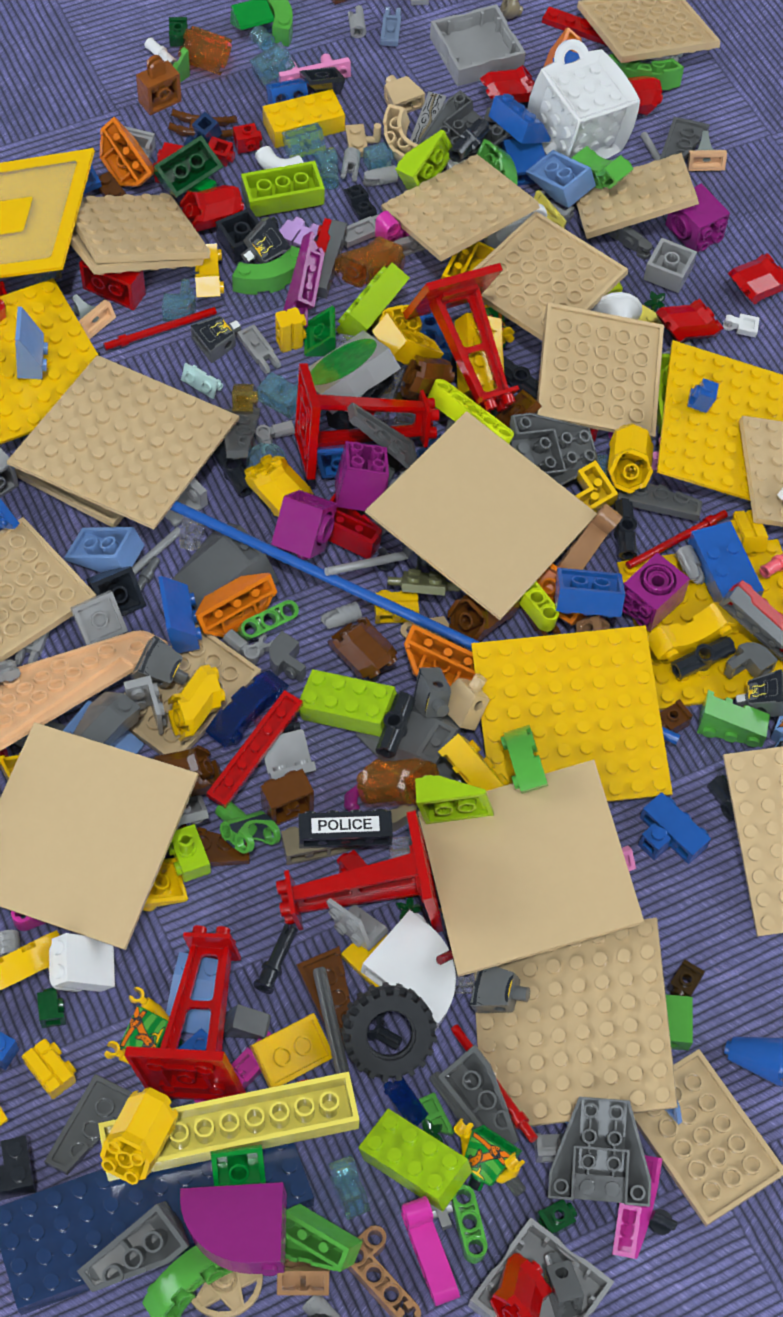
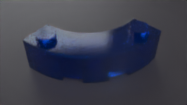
(247, 705)

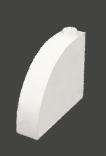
(410, 959)

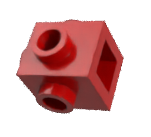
(246, 138)

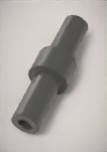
(147, 573)

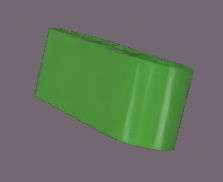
(275, 613)
(469, 1236)

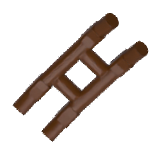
(190, 118)

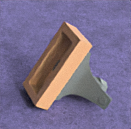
(705, 157)
(93, 317)

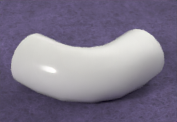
(268, 159)

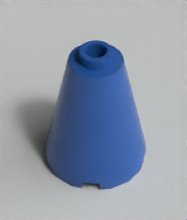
(758, 1055)

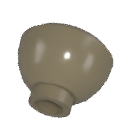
(511, 8)

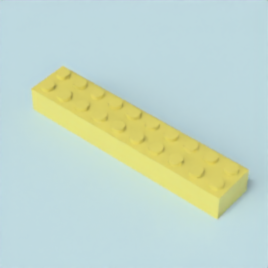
(257, 1118)

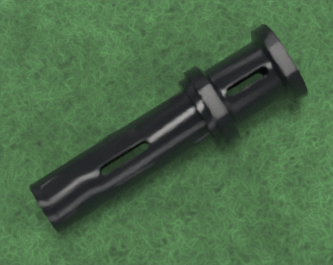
(272, 968)

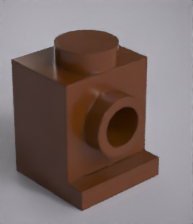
(676, 717)

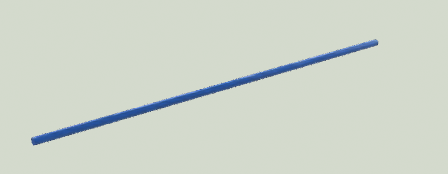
(341, 583)

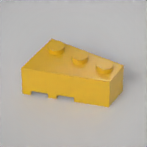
(467, 259)
(403, 342)
(471, 765)

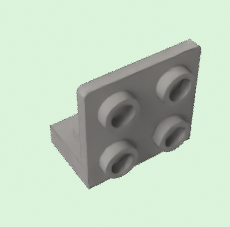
(193, 496)
(144, 694)
(289, 754)
(357, 924)

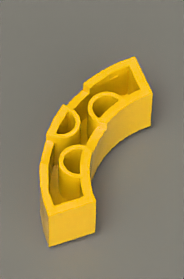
(208, 278)
(705, 627)
(26, 960)

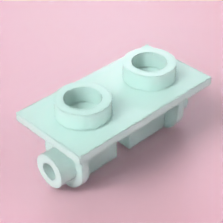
(201, 381)

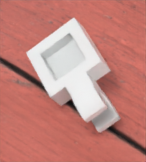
(745, 324)

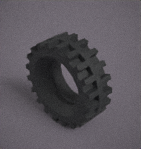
(365, 1009)

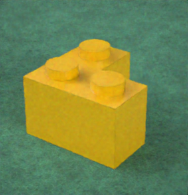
(596, 487)

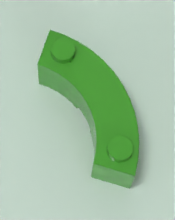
(283, 21)
(667, 71)
(498, 159)
(605, 172)
(265, 276)
(526, 765)
(176, 1285)

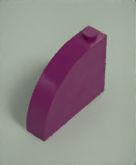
(239, 1225)

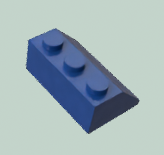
(518, 120)
(329, 459)
(589, 592)
(180, 615)

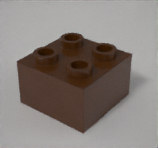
(287, 796)

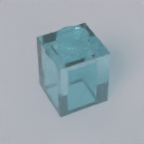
(377, 156)

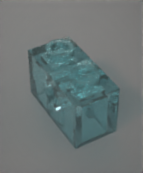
(271, 62)
(303, 140)
(278, 394)

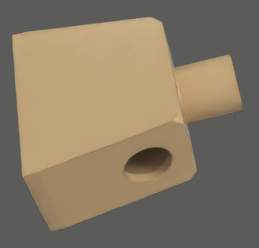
(403, 93)
(468, 701)

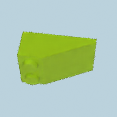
(424, 160)
(450, 800)

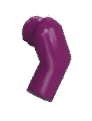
(351, 799)

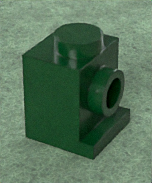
(177, 27)
(50, 1008)
(548, 1220)

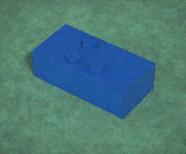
(723, 559)

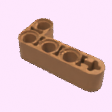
(590, 538)
(387, 1282)

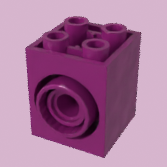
(700, 224)
(361, 475)
(304, 524)
(654, 592)

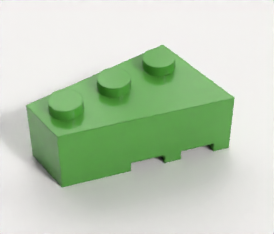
(731, 722)
(318, 1240)

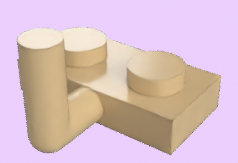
(357, 139)

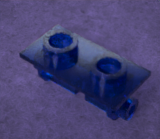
(406, 1101)

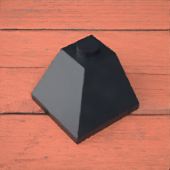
(324, 79)
(124, 588)

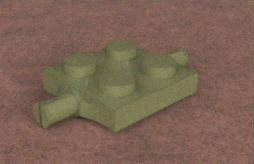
(424, 583)

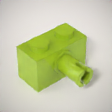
(189, 854)

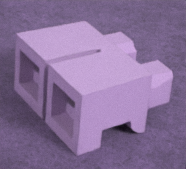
(295, 230)

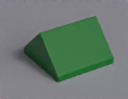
(251, 14)
(321, 334)
(238, 1166)

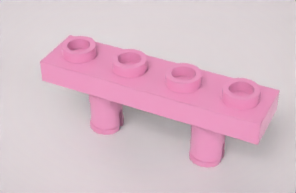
(342, 65)

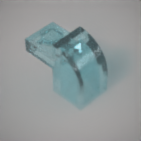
(179, 305)
(348, 1187)

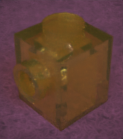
(244, 397)

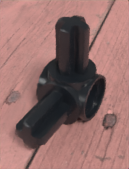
(383, 1034)

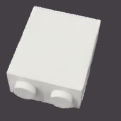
(81, 964)

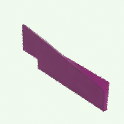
(305, 277)

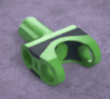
(244, 828)

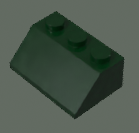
(187, 167)

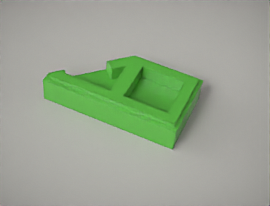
(182, 65)
(436, 1113)

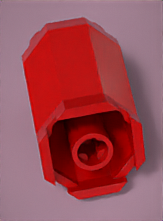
(513, 81)
(648, 91)
(211, 205)
(758, 278)
(690, 321)
(520, 1289)

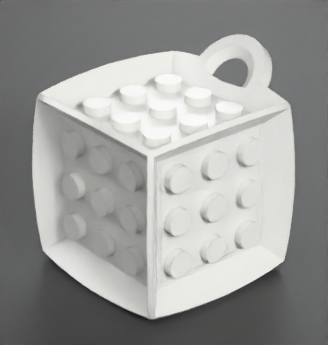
(584, 102)

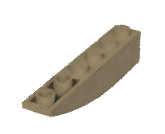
(294, 855)

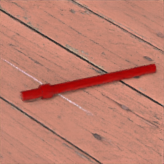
(124, 340)
(706, 522)
(519, 1118)

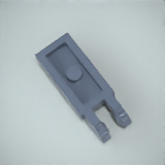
(390, 28)

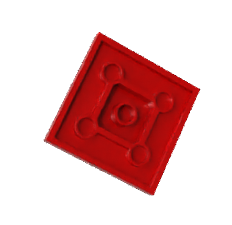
(455, 291)
(308, 419)
(376, 882)
(194, 1072)

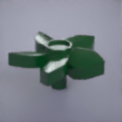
(656, 301)
(408, 906)
(432, 1130)

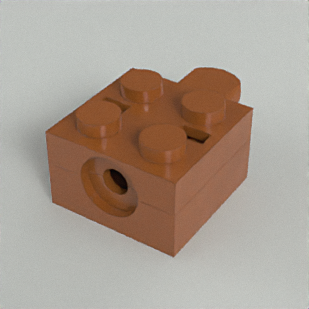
(158, 85)

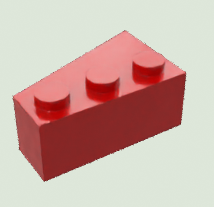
(355, 532)

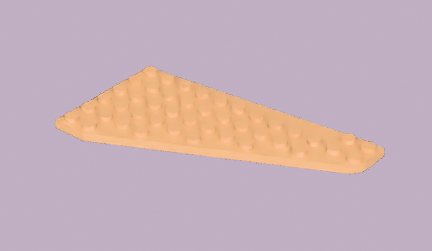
(64, 681)

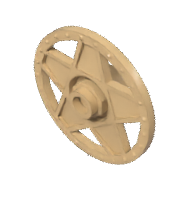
(229, 1291)

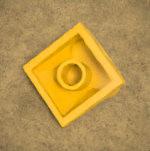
(167, 887)

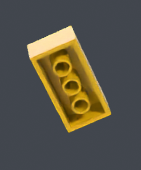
(303, 111)
(469, 337)

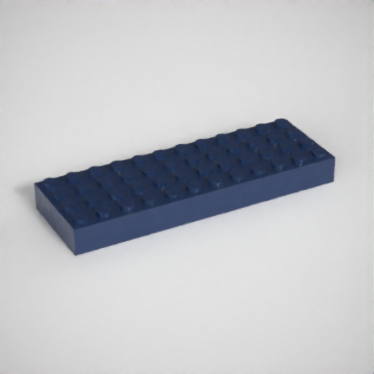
(68, 1224)

